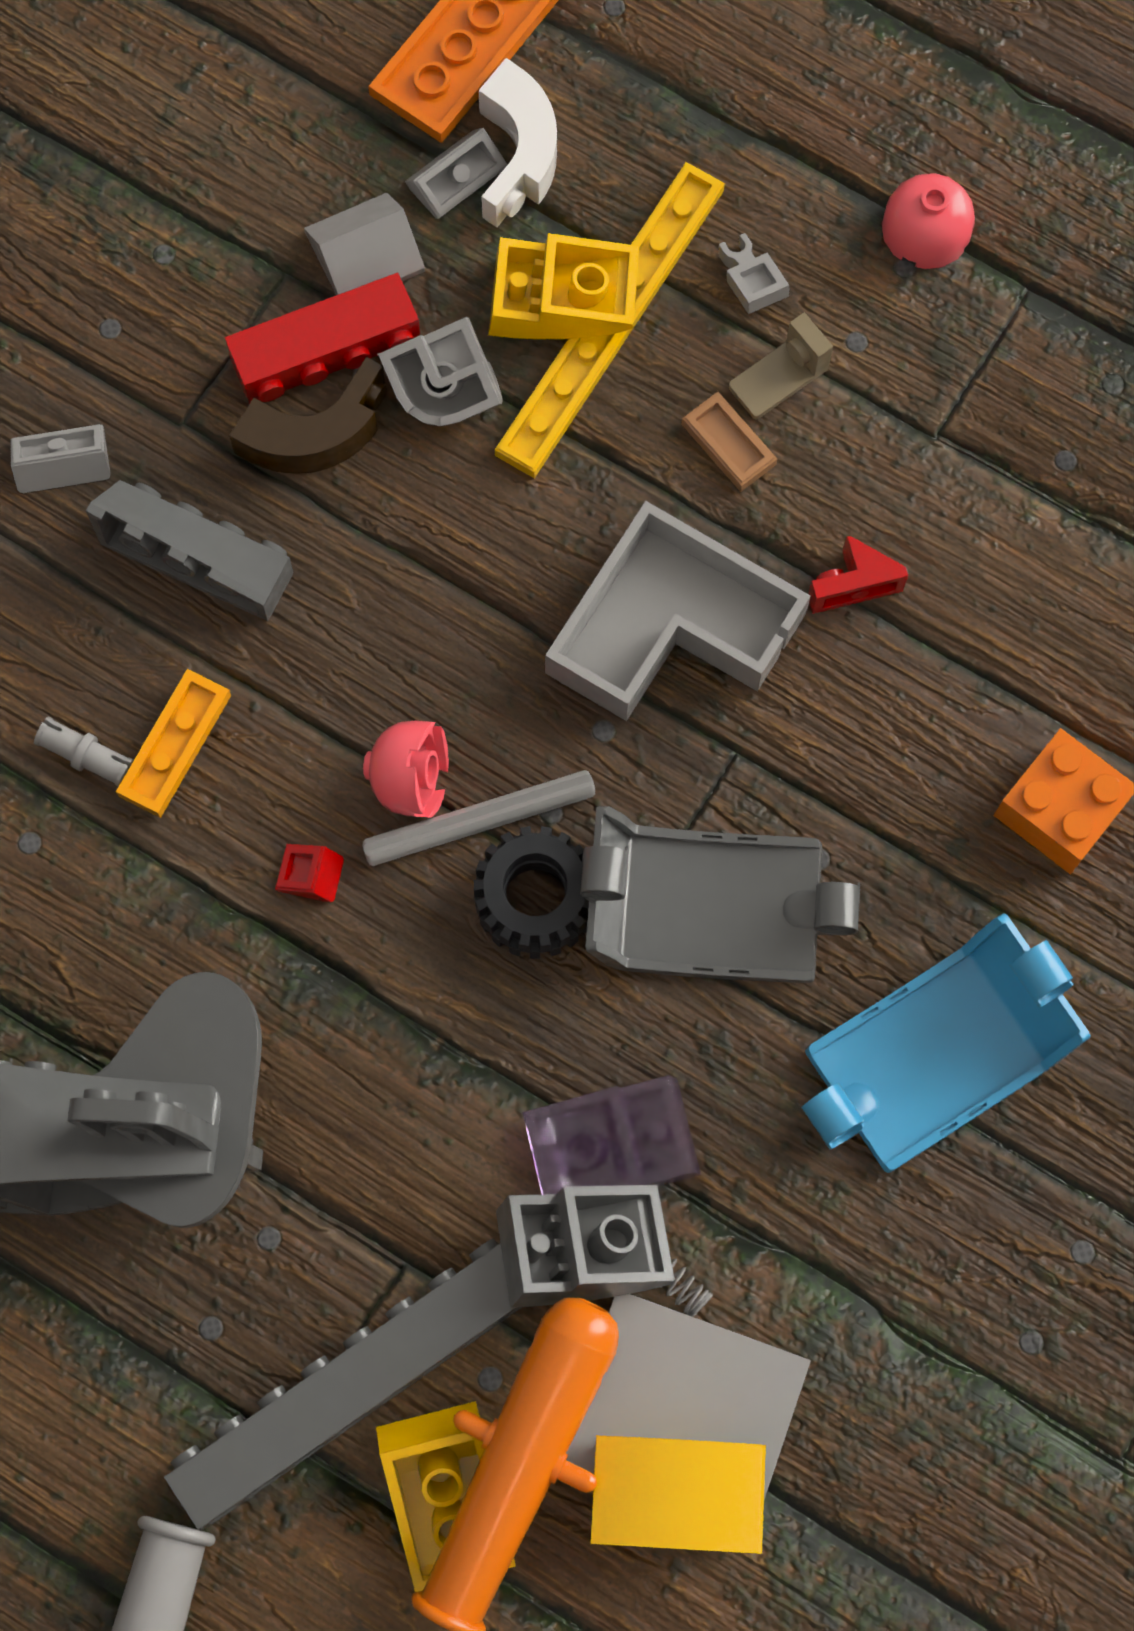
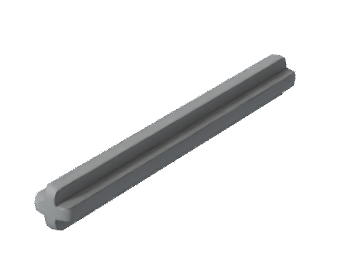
(478, 818)

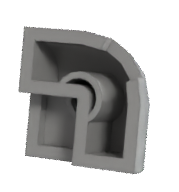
(442, 375)

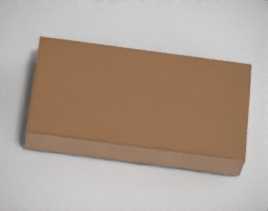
(729, 441)

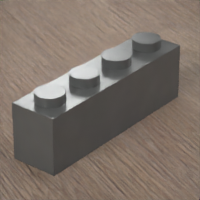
(191, 547)

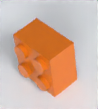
(1065, 801)

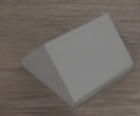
(365, 244)

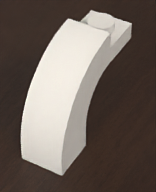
(523, 111)

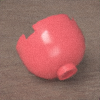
(928, 221)
(407, 766)

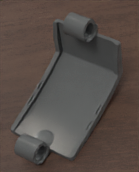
(709, 902)

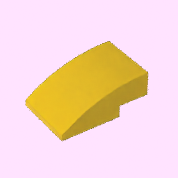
(563, 288)
(678, 1494)

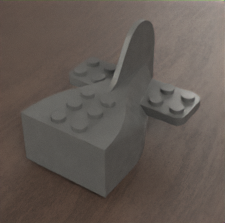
(150, 1129)

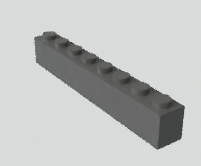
(343, 1390)

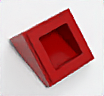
(310, 872)

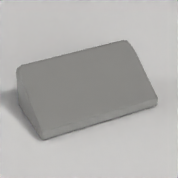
(457, 172)
(59, 458)

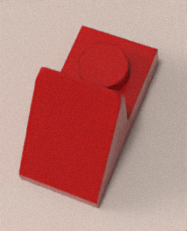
(868, 577)

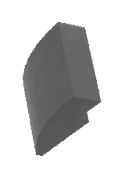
(583, 1244)

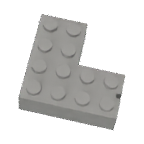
(666, 590)

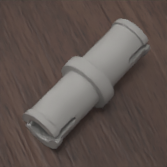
(82, 751)

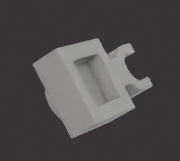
(753, 280)

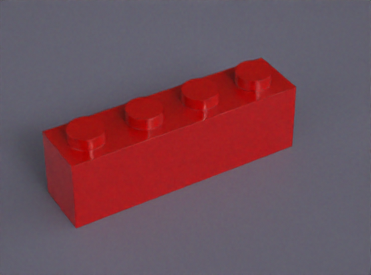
(322, 338)

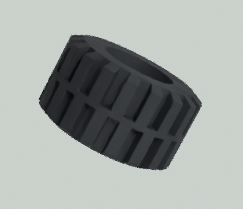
(523, 854)

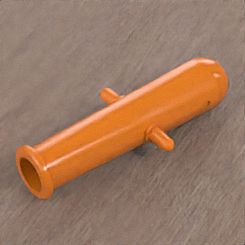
(520, 1461)

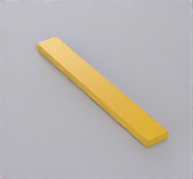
(585, 360)

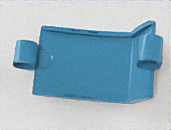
(945, 1046)

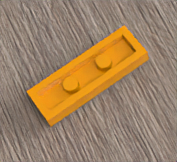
(173, 743)

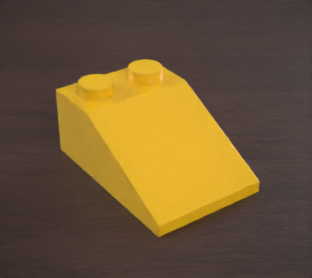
(427, 1476)

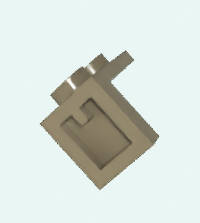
(785, 369)

